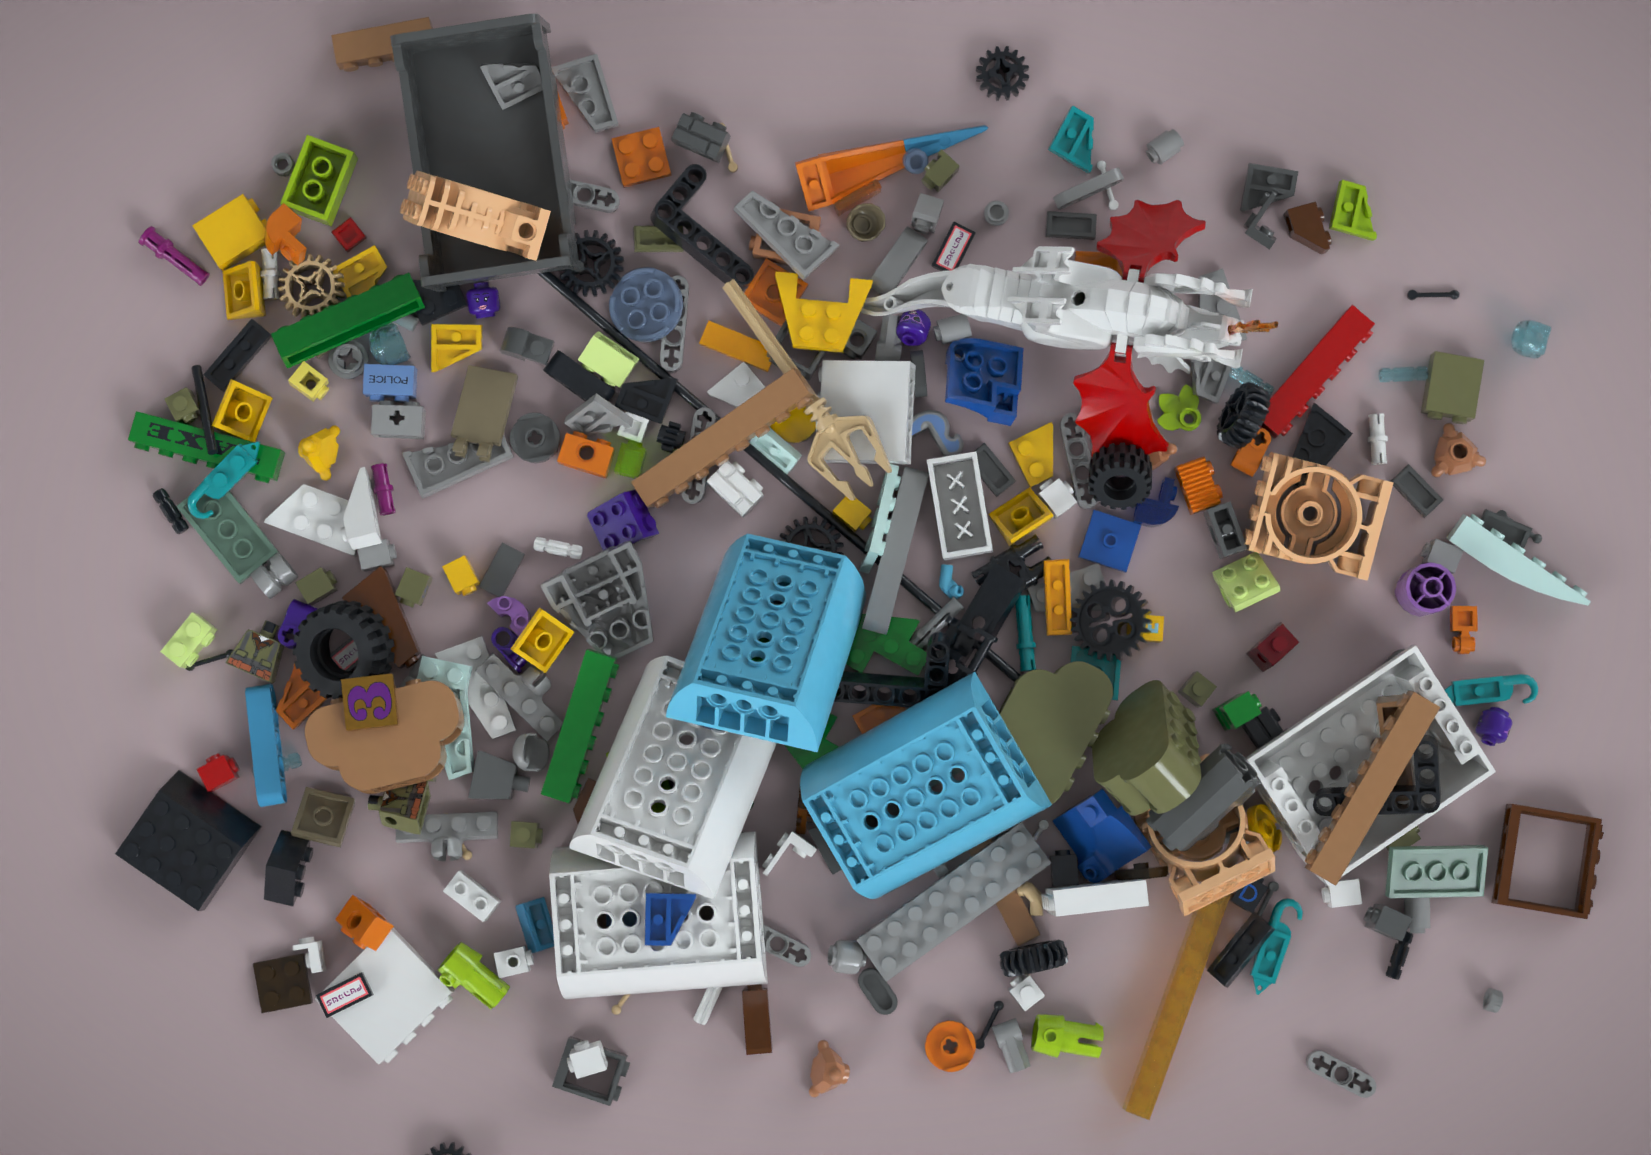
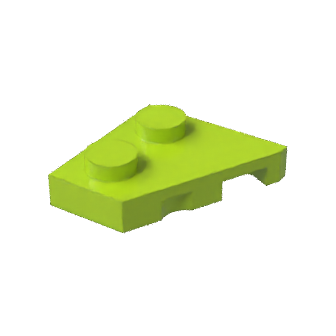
(1351, 211)

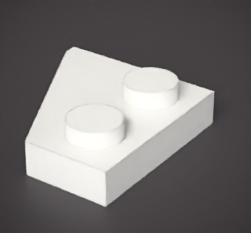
(737, 386)

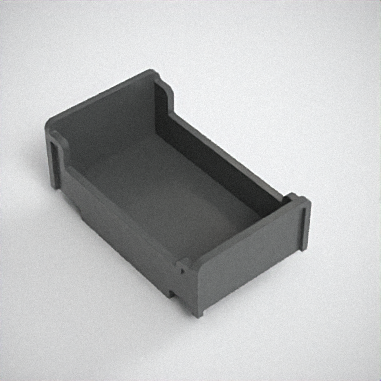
(467, 138)

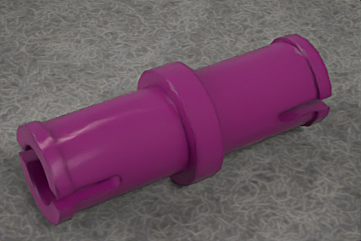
(383, 489)

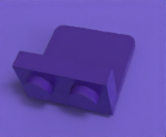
(622, 520)

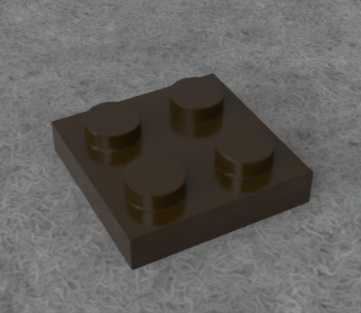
(282, 983)

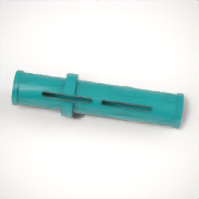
(1025, 635)

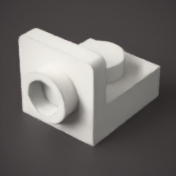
(315, 958)

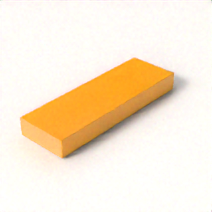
(735, 345)
(1057, 597)

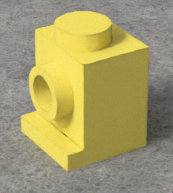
(305, 374)

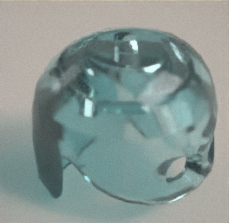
(1530, 338)
(388, 346)

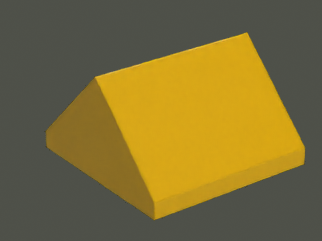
(244, 291)
(242, 411)
(1020, 516)
(542, 640)

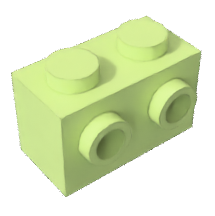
(608, 360)
(189, 641)

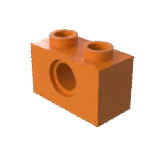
(597, 465)
(363, 923)

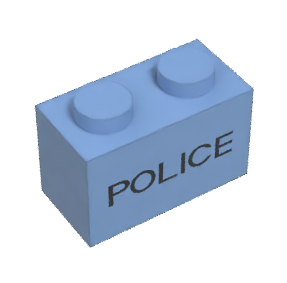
(390, 382)

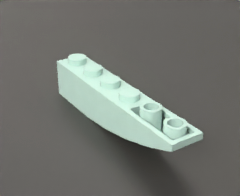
(1509, 560)

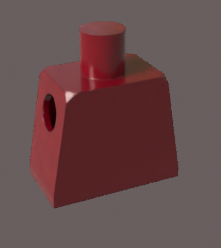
(1272, 647)

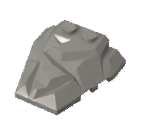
(605, 600)

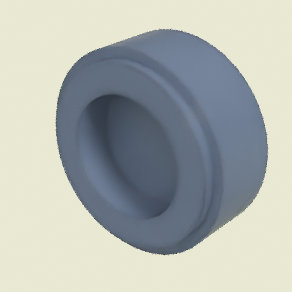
(915, 161)

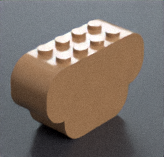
(390, 755)

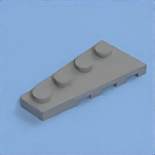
(790, 239)

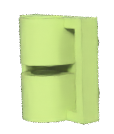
(1245, 582)

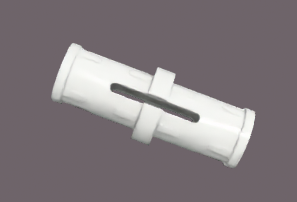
(270, 275)
(1377, 439)

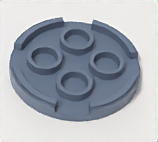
(646, 304)

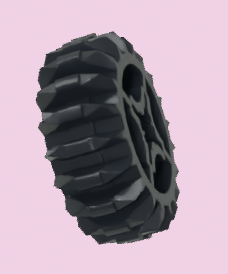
(601, 258)
(1243, 415)
(806, 528)
(1033, 958)

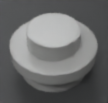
(996, 213)

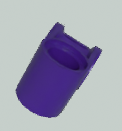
(294, 616)
(506, 651)

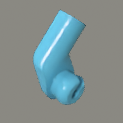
(947, 584)

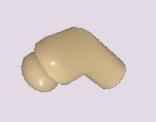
(1034, 896)

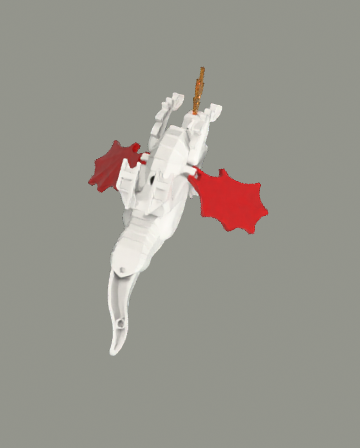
(1091, 306)

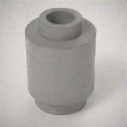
(1164, 146)

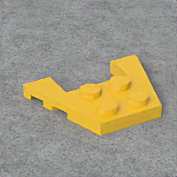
(820, 323)

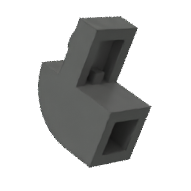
(525, 345)

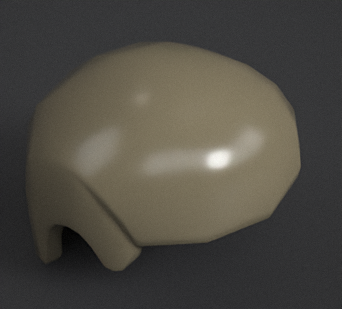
(865, 222)

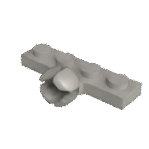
(521, 694)
(451, 830)

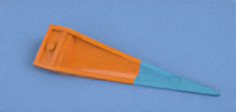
(841, 172)

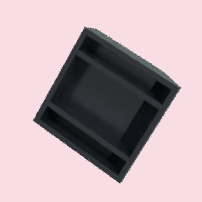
(188, 840)

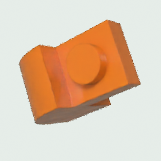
(280, 234)

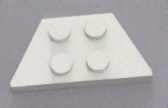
(313, 516)

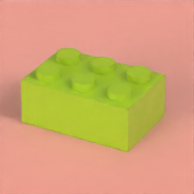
(319, 180)

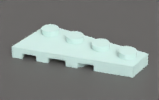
(880, 523)
(460, 752)

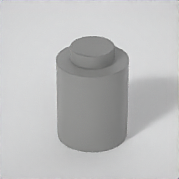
(952, 329)
(1419, 911)

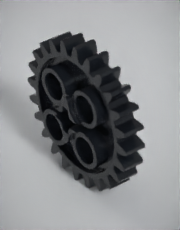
(1115, 643)

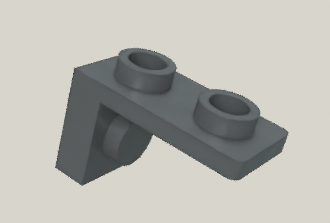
(1261, 234)

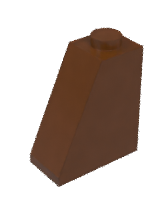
(757, 1020)

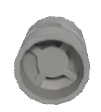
(274, 575)

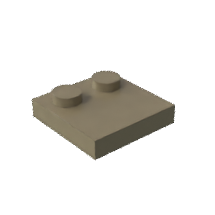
(323, 817)

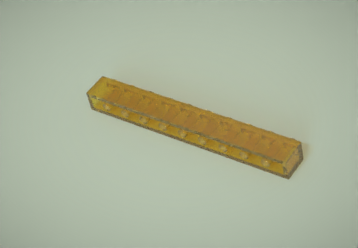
(1174, 1008)

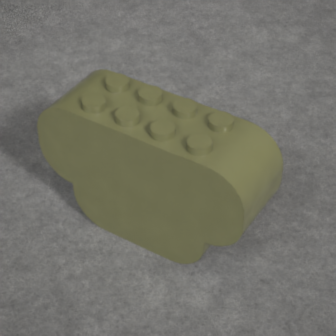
(1057, 719)
(1148, 751)

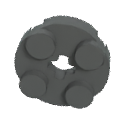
(523, 430)

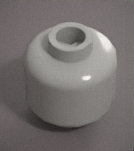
(846, 957)

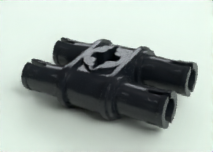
(1016, 557)

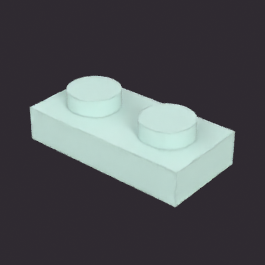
(777, 450)
(446, 672)

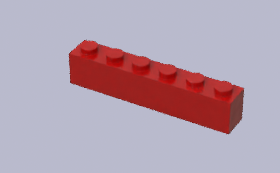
(1315, 369)

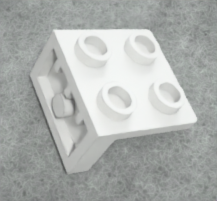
(801, 847)

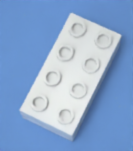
(959, 506)

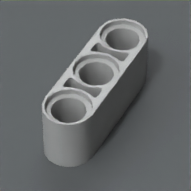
(898, 261)

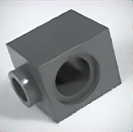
(867, 333)

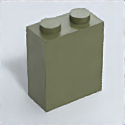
(1452, 387)

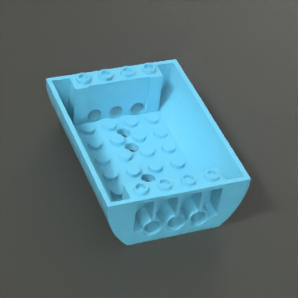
(809, 636)
(896, 766)

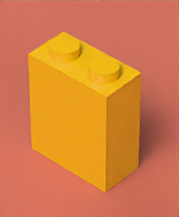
(232, 231)

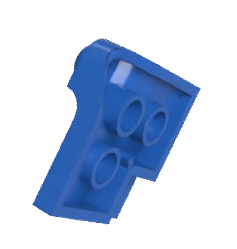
(985, 378)
(1101, 836)

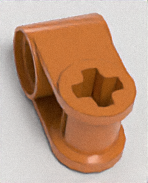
(1250, 457)

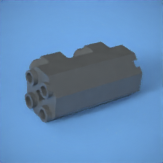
(1224, 784)

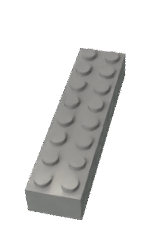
(953, 901)

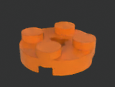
(942, 1058)

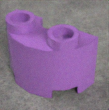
(511, 607)

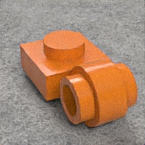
(1463, 620)

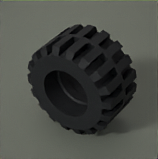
(1120, 491)

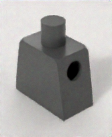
(496, 778)

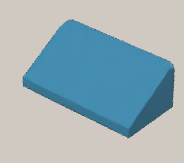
(536, 924)

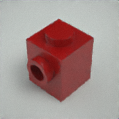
(218, 771)

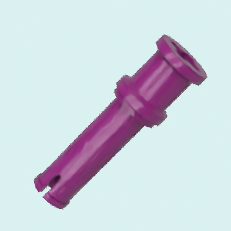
(164, 249)

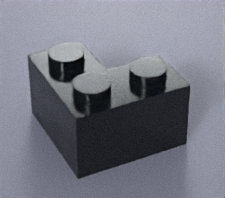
(286, 869)

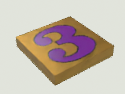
(369, 702)

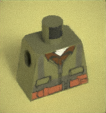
(258, 653)
(403, 807)

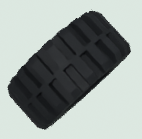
(314, 651)

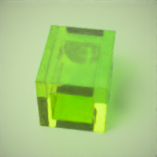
(630, 459)

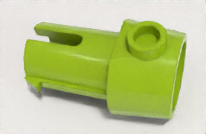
(465, 969)
(1055, 1035)

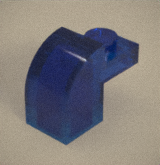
(1157, 512)

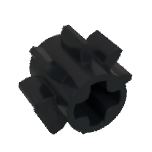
(671, 436)

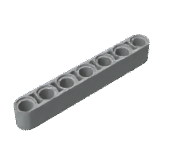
(896, 550)

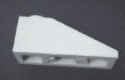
(360, 515)

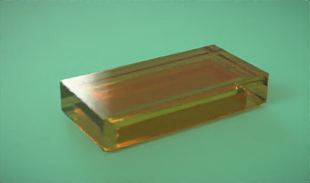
(857, 197)

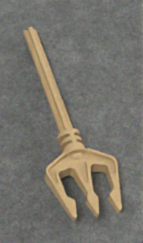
(832, 430)

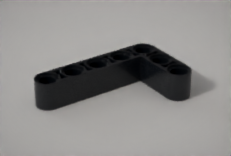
(696, 232)
(899, 684)
(1413, 792)

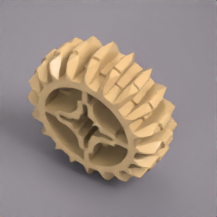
(315, 279)

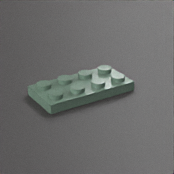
(231, 534)
(1436, 871)

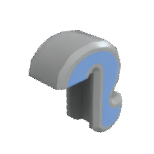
(939, 429)

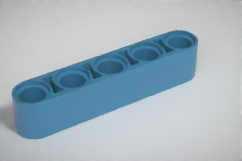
(266, 745)

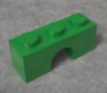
(1237, 710)

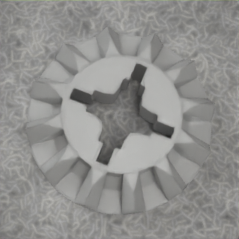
(354, 369)

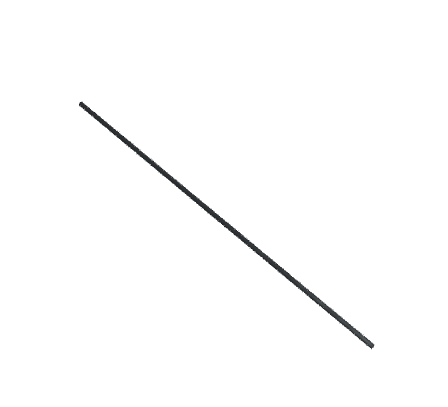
(757, 455)

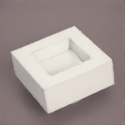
(637, 430)

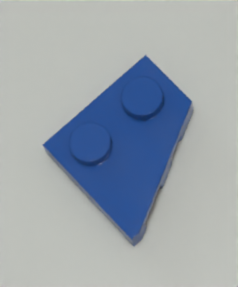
(665, 916)

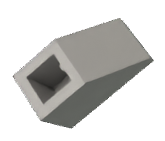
(926, 214)

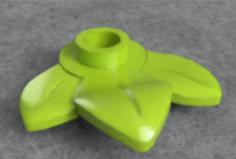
(1177, 407)

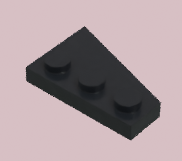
(1320, 439)

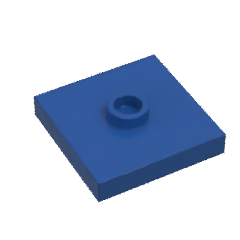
(1109, 541)

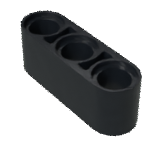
(576, 378)

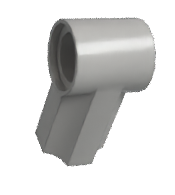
(889, 345)
(1010, 1041)

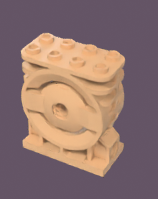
(474, 215)
(1284, 471)
(1217, 876)

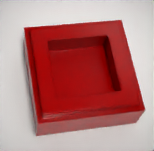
(349, 234)

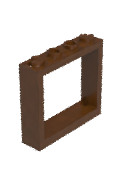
(1590, 857)

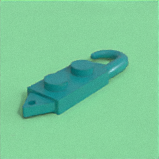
(224, 476)
(1489, 689)
(1272, 952)

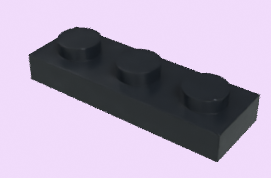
(237, 355)
(1240, 949)

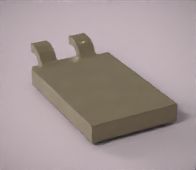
(483, 410)

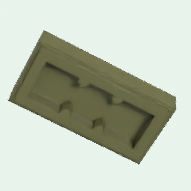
(653, 240)

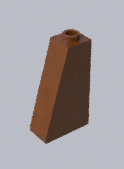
(379, 593)

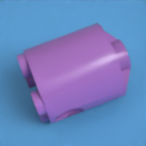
(1425, 589)

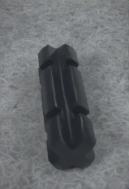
(170, 511)
(1399, 957)

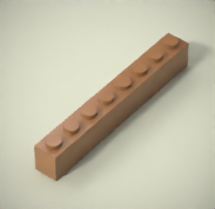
(723, 438)
(1371, 787)

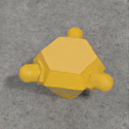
(320, 450)

